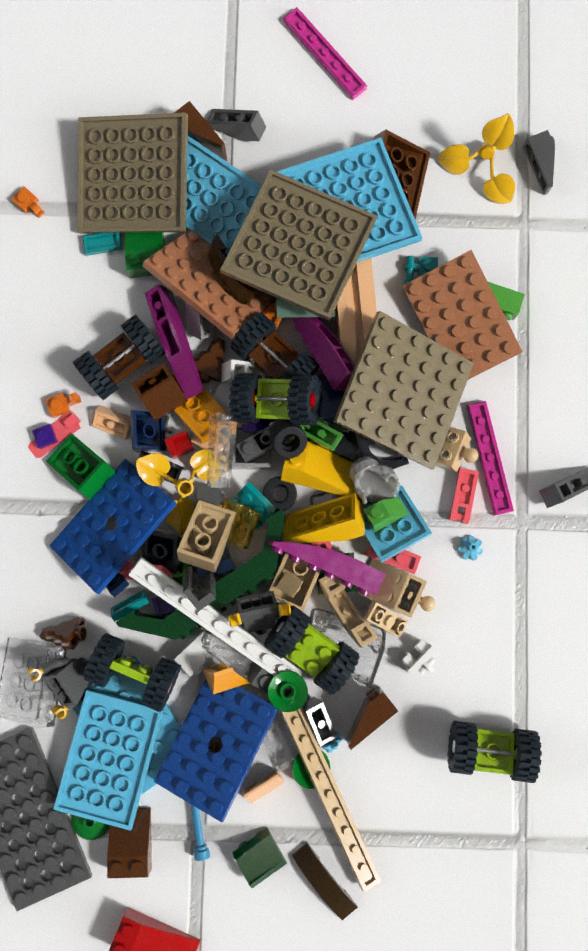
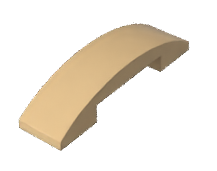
(346, 611)

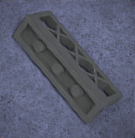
(198, 589)

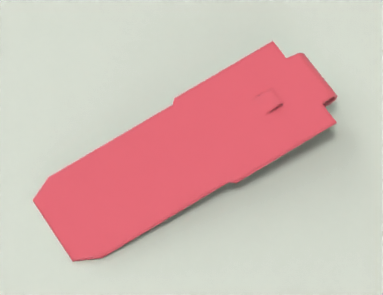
(63, 428)

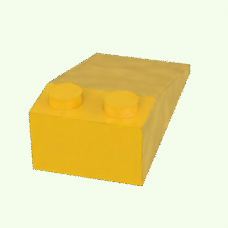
(319, 470)
(326, 522)

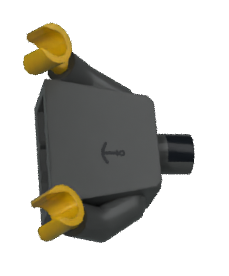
(258, 612)
(65, 680)

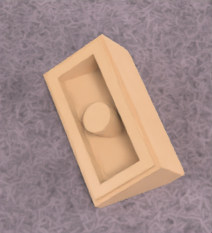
(112, 422)
(263, 786)

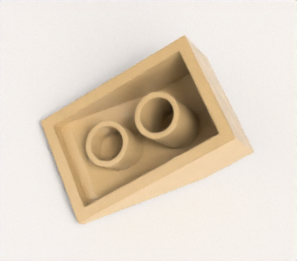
(206, 536)
(302, 572)

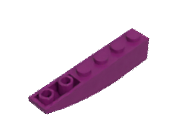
(174, 339)
(326, 350)
(334, 564)

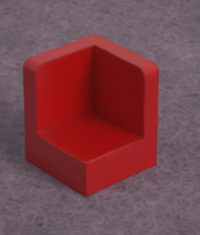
(179, 444)

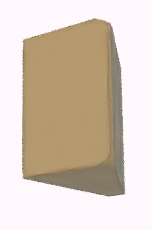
(289, 584)

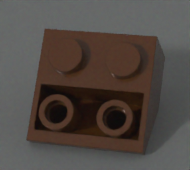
(159, 391)

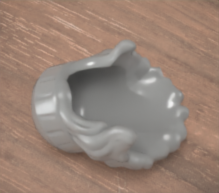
(373, 480)

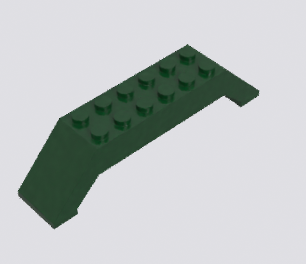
(227, 590)

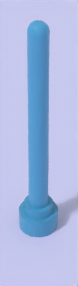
(201, 851)

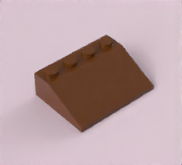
(409, 164)

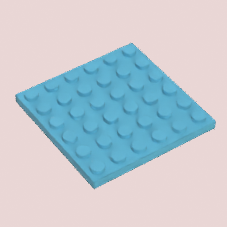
(368, 181)

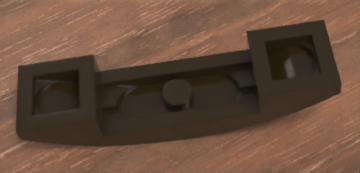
(238, 289)
(323, 882)

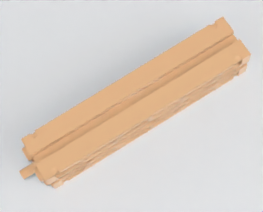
(356, 309)

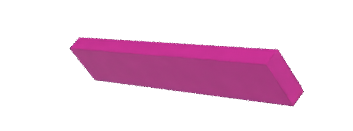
(325, 53)
(490, 458)

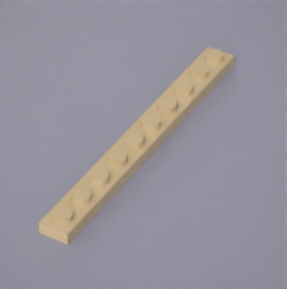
(331, 799)

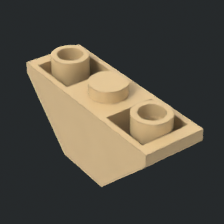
(385, 618)

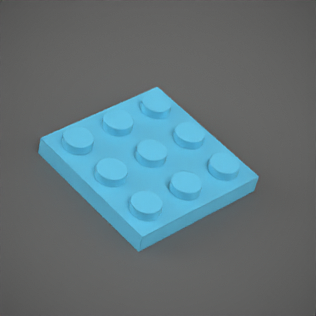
(399, 534)

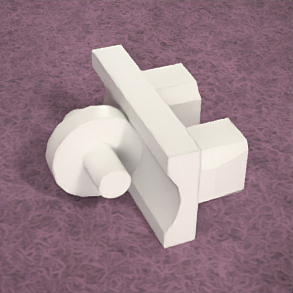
(413, 664)

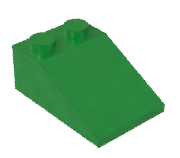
(139, 248)
(80, 466)

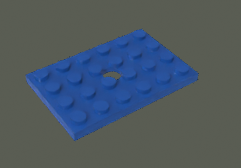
(101, 553)
(211, 778)

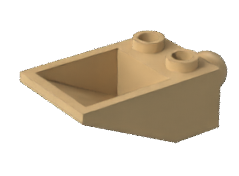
(457, 450)
(396, 590)

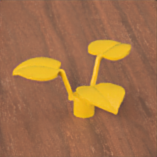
(496, 134)
(155, 467)

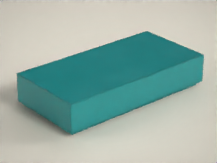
(101, 243)
(129, 605)

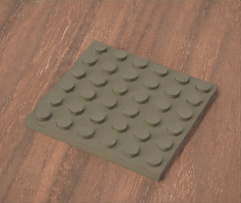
(132, 173)
(299, 244)
(403, 391)

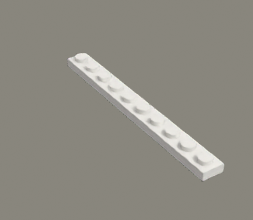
(210, 619)

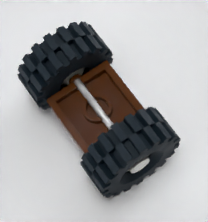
(269, 351)
(119, 357)

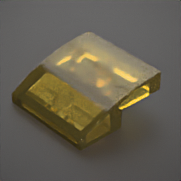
(243, 524)

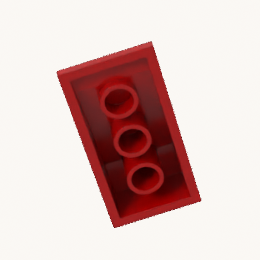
(145, 933)

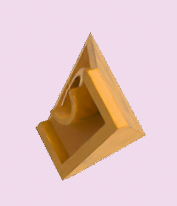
(222, 678)

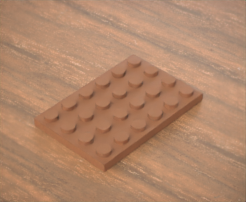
(188, 272)
(463, 313)

